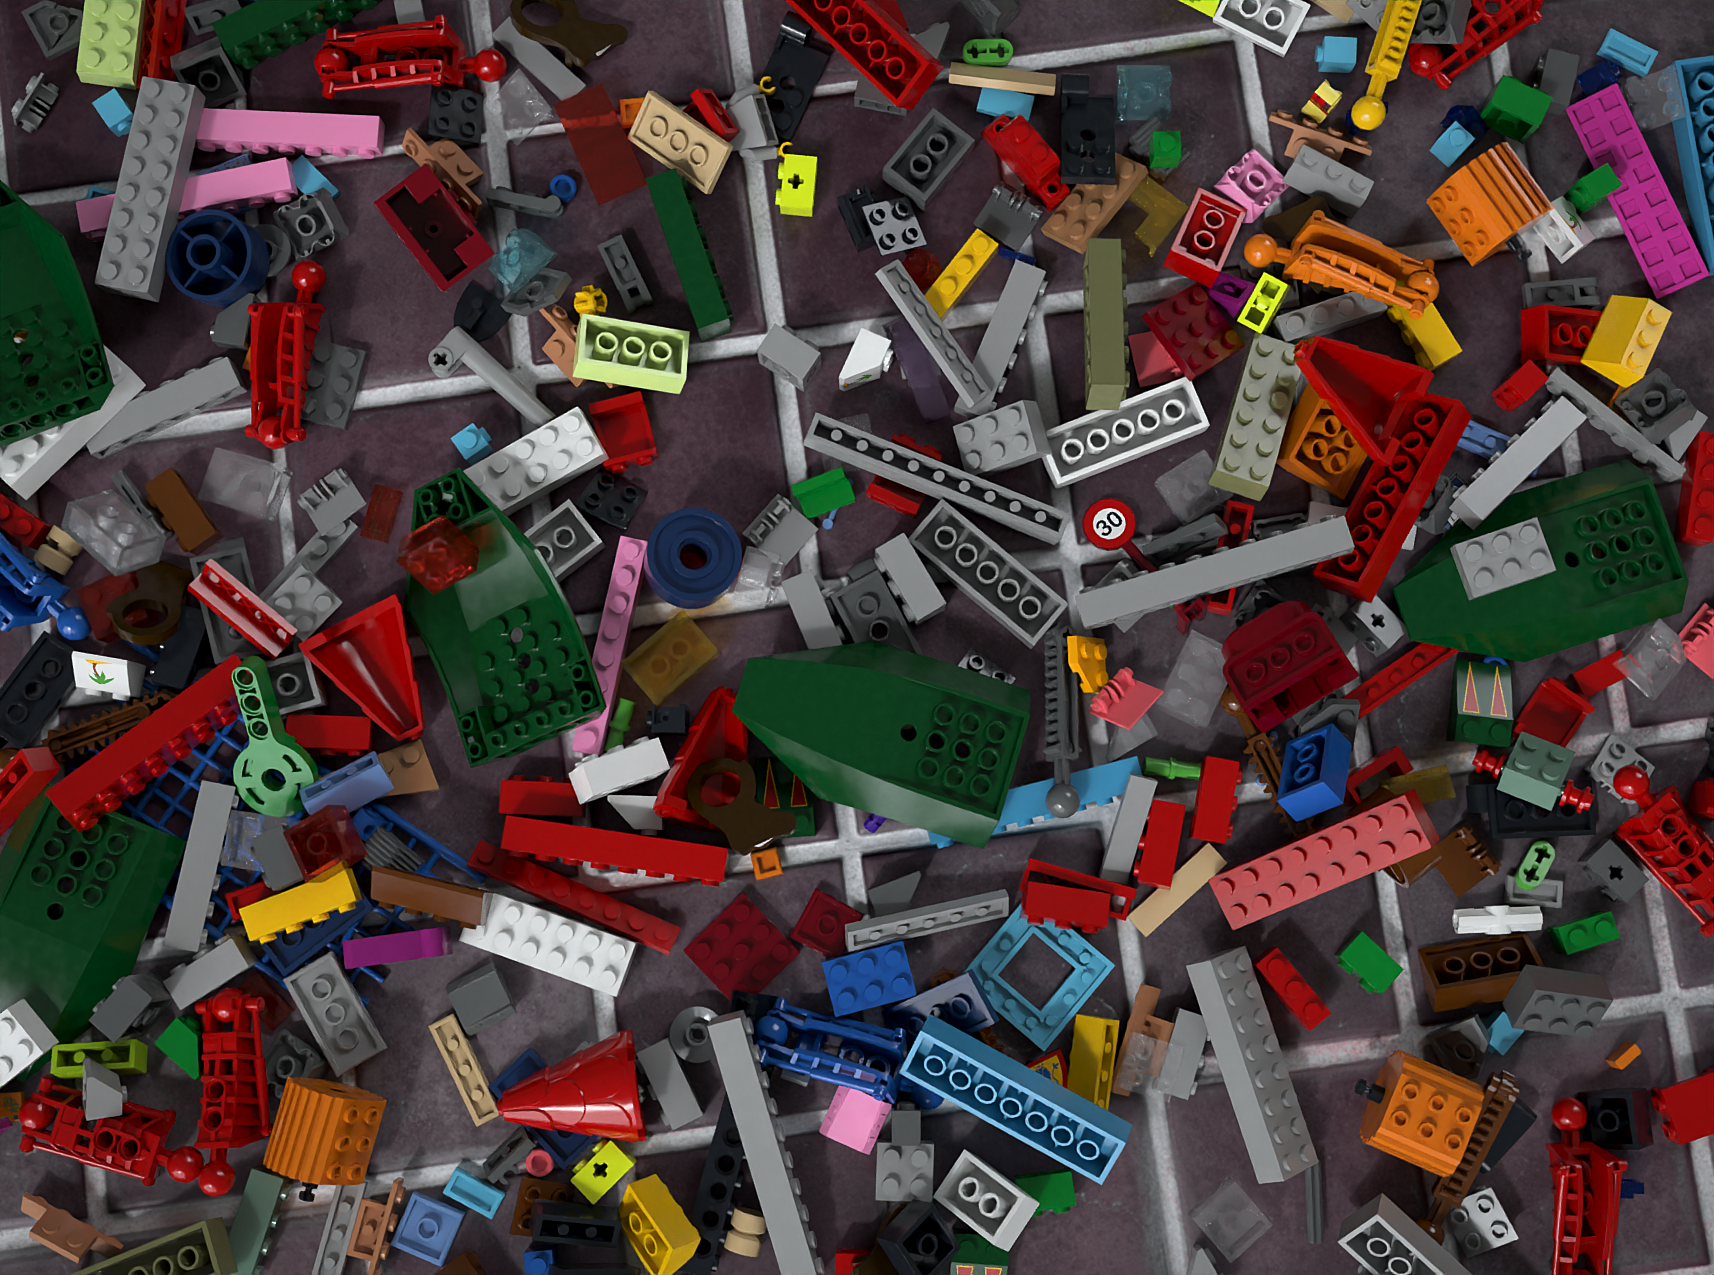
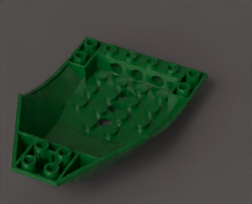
(49, 301)
(1570, 603)
(472, 625)
(840, 721)
(76, 960)

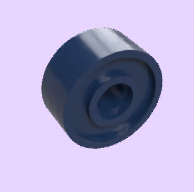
(239, 260)
(697, 533)

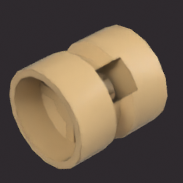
(58, 550)
(745, 1235)

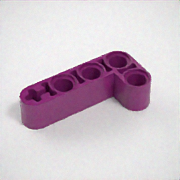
(397, 947)

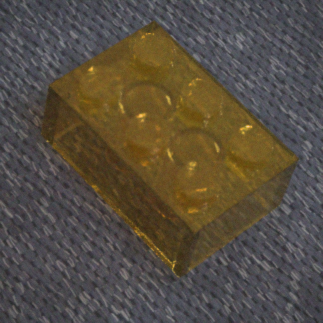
(670, 658)

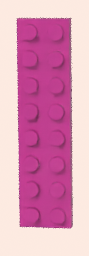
(1643, 200)

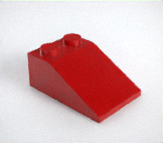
(1204, 237)
(1556, 334)

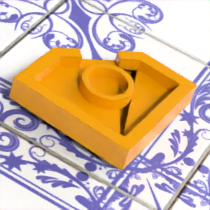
(1087, 658)

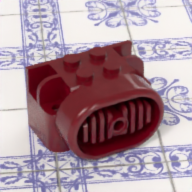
(425, 202)
(1283, 663)

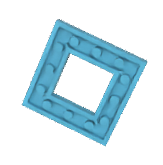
(1047, 1023)

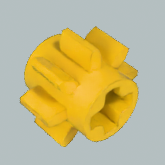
(590, 301)

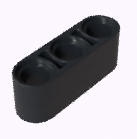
(1515, 1125)

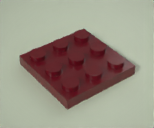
(1193, 331)
(741, 949)

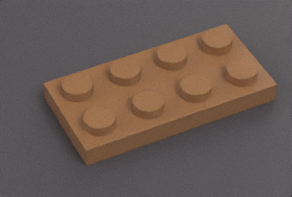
(1093, 206)

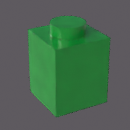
(1164, 149)

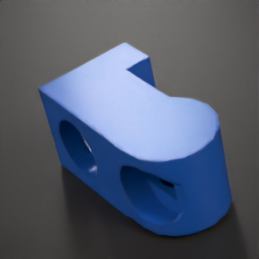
(367, 822)

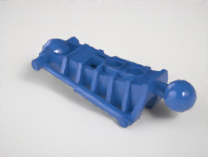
(34, 596)
(861, 1042)

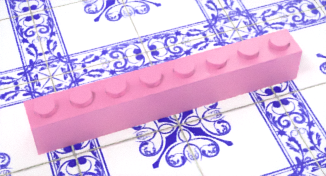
(290, 133)
(218, 190)
(613, 638)

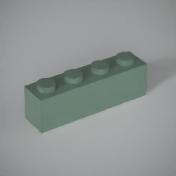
(256, 1218)

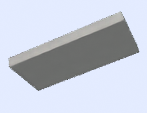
(335, 1013)

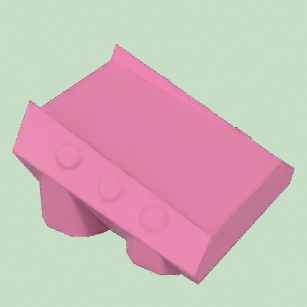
(1251, 184)
(855, 1119)

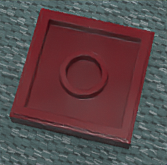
(824, 923)

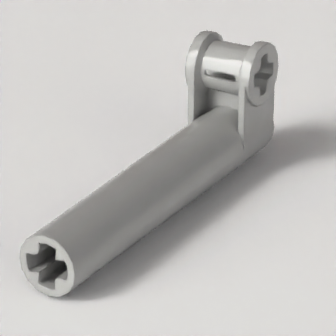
(462, 348)

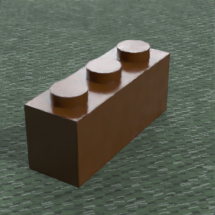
(182, 512)

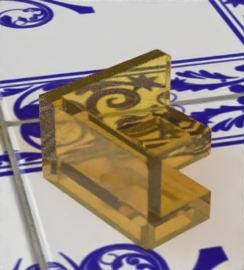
(1164, 213)
(1429, 784)

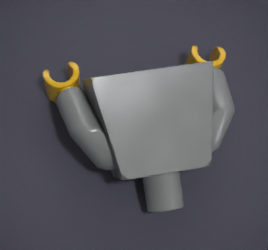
(753, 120)

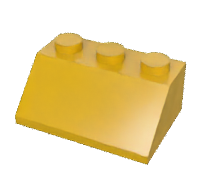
(1626, 338)
(657, 1226)

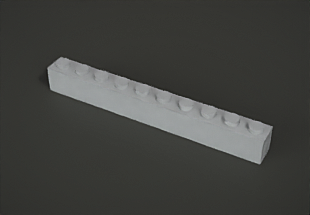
(936, 479)
(1215, 572)
(764, 1144)

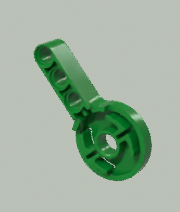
(268, 747)

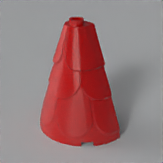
(1362, 390)
(373, 666)
(711, 736)
(583, 1093)

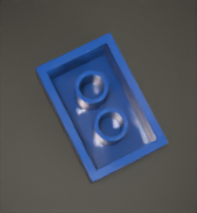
(1314, 773)
(868, 977)

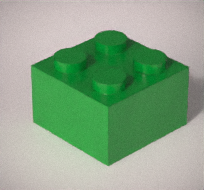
(1514, 108)

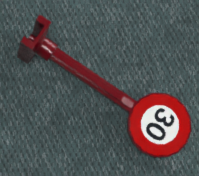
(1111, 526)

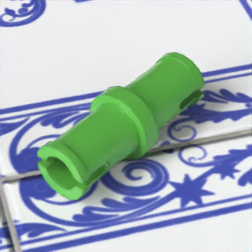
(620, 723)
(1171, 768)

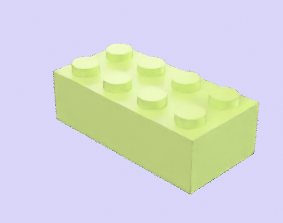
(111, 42)
(631, 354)

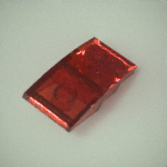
(600, 144)

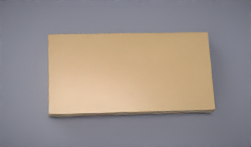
(680, 142)

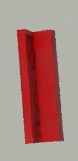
(162, 39)
(242, 609)
(1081, 879)

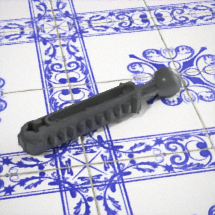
(1061, 720)

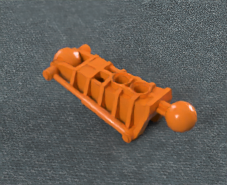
(1349, 260)

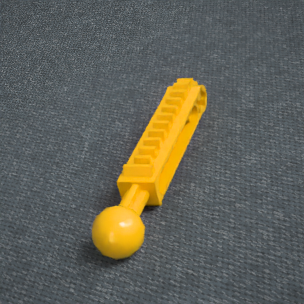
(1385, 60)

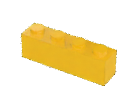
(961, 273)
(1427, 336)
(300, 905)
(1093, 1058)

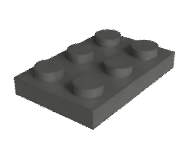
(333, 384)

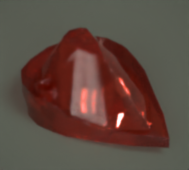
(922, 267)

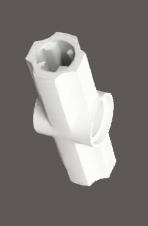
(1497, 919)

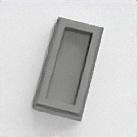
(1547, 894)

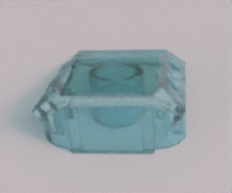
(1143, 92)
(521, 258)

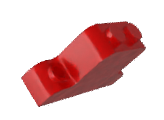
(1028, 158)

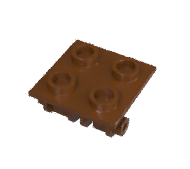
(1465, 859)
(531, 1189)

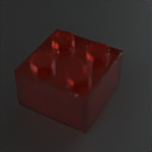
(438, 554)
(97, 597)
(325, 843)

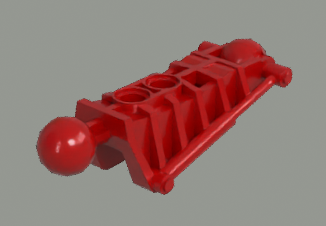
(424, 52)
(1427, 58)
(280, 358)
(1663, 845)
(236, 1102)
(119, 1157)
(1583, 1184)

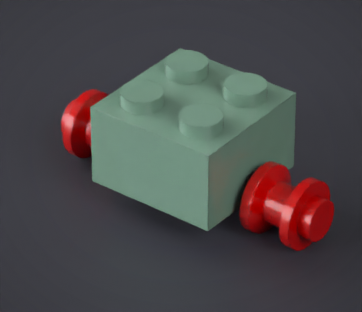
(1535, 773)

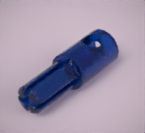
(1011, 255)

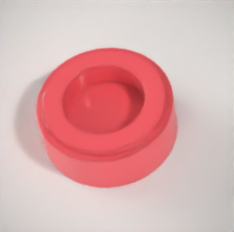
(539, 1162)

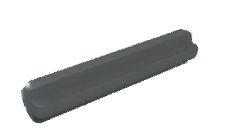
(1314, 1204)

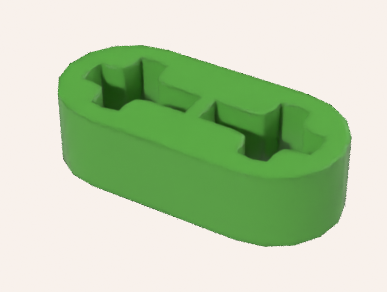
(987, 52)
(1540, 869)

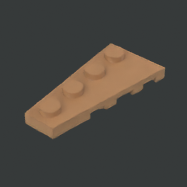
(408, 769)

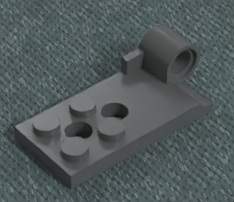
(233, 558)
(868, 603)

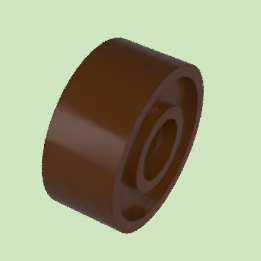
(1410, 869)

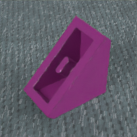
(1230, 292)

